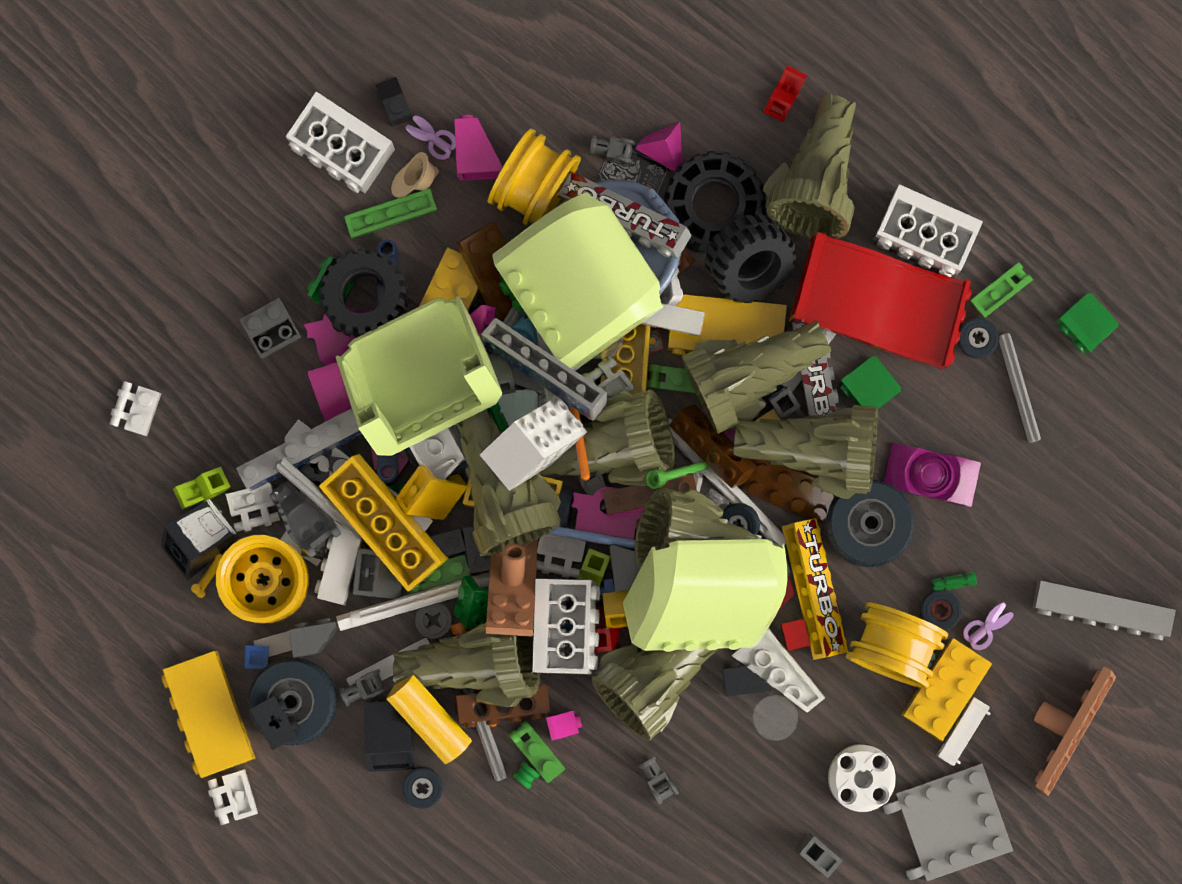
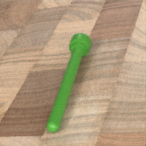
(658, 478)

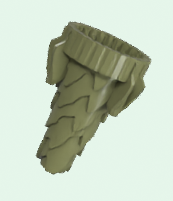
(814, 189)
(735, 376)
(624, 439)
(833, 446)
(501, 514)
(682, 517)
(474, 660)
(646, 685)

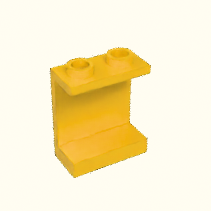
(430, 495)

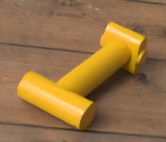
(198, 589)

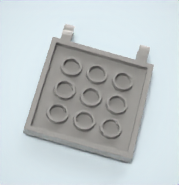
(952, 823)

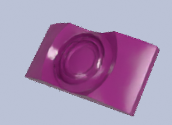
(932, 474)

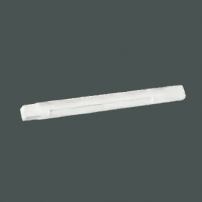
(734, 495)
(406, 603)

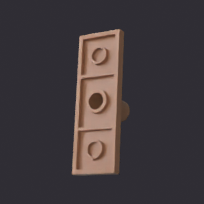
(512, 590)
(1070, 728)

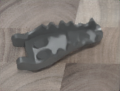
(303, 518)

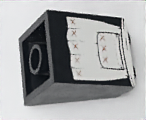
(197, 538)

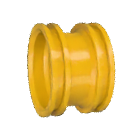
(532, 178)
(237, 561)
(897, 645)

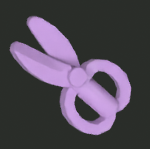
(428, 134)
(991, 623)

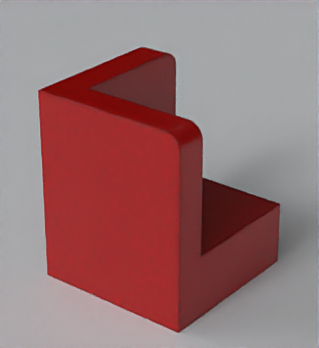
(795, 634)

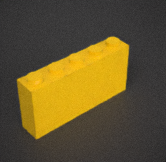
(728, 321)
(208, 714)

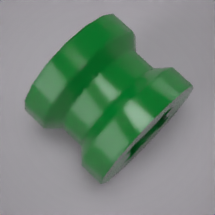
(525, 775)

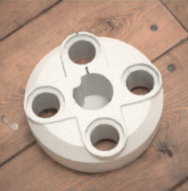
(861, 778)

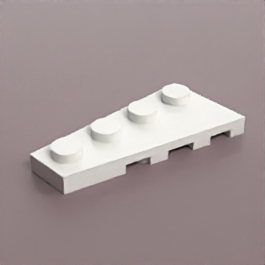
(780, 670)

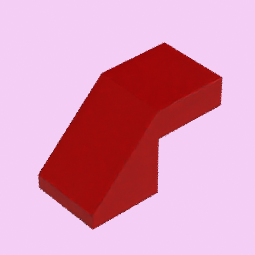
(785, 93)
(607, 636)

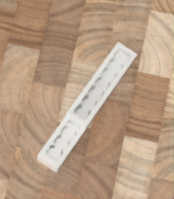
(677, 320)

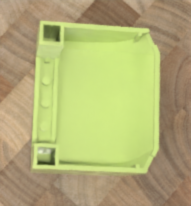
(579, 279)
(418, 376)
(706, 595)

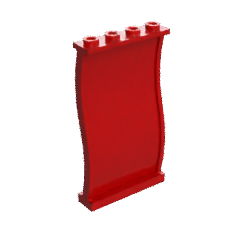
(881, 301)

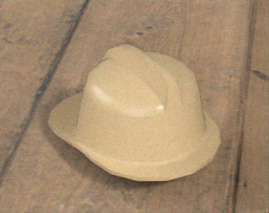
(414, 176)

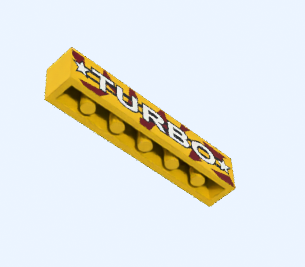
(815, 589)

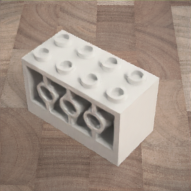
(343, 129)
(934, 218)
(533, 443)
(550, 624)

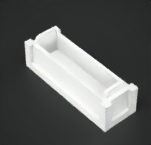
(963, 731)

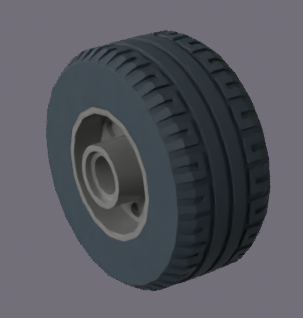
(873, 546)
(308, 684)

